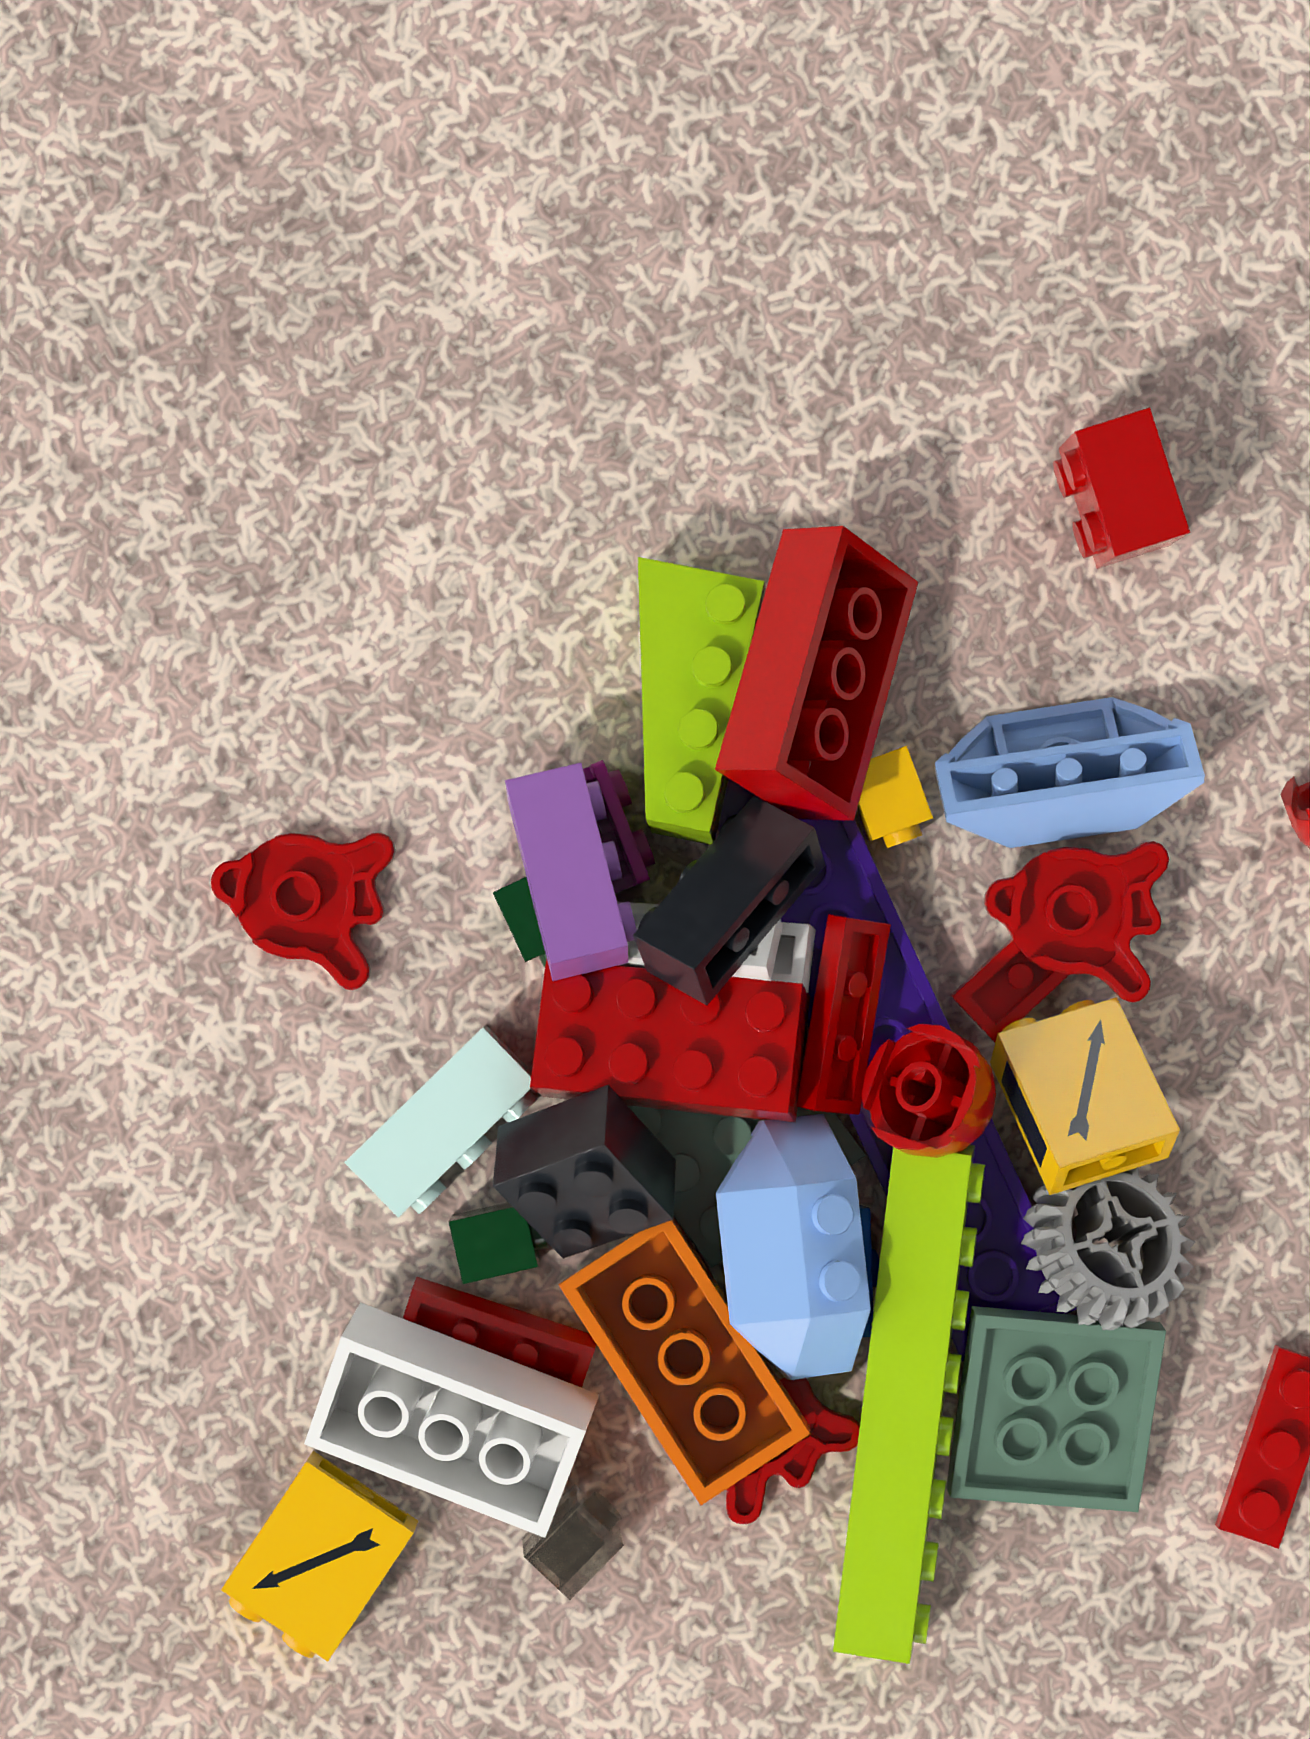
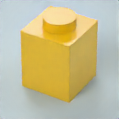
(893, 799)

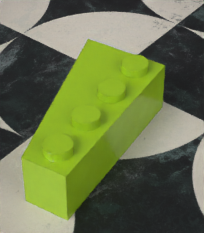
(692, 660)

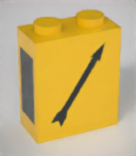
(1083, 1094)
(319, 1558)

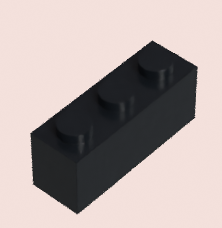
(729, 899)

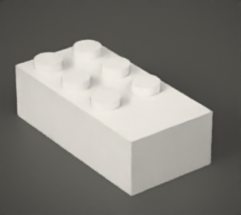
(451, 1419)

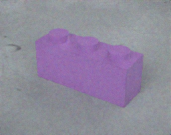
(570, 870)

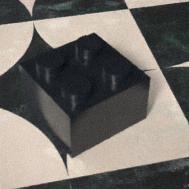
(585, 1172)

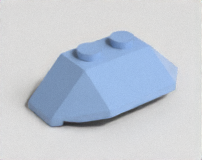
(1067, 772)
(795, 1248)

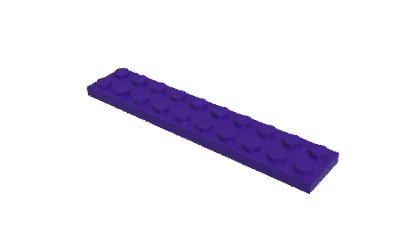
(854, 889)

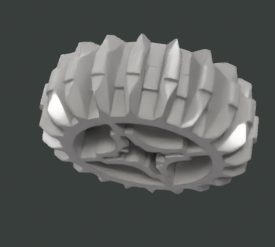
(1103, 1278)

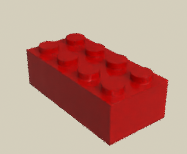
(817, 674)
(670, 1049)

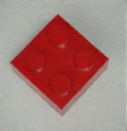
(1120, 489)

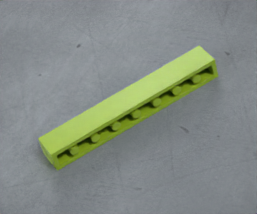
(904, 1404)

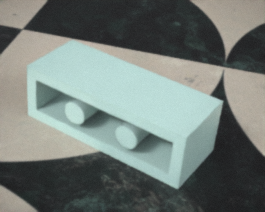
(444, 1123)

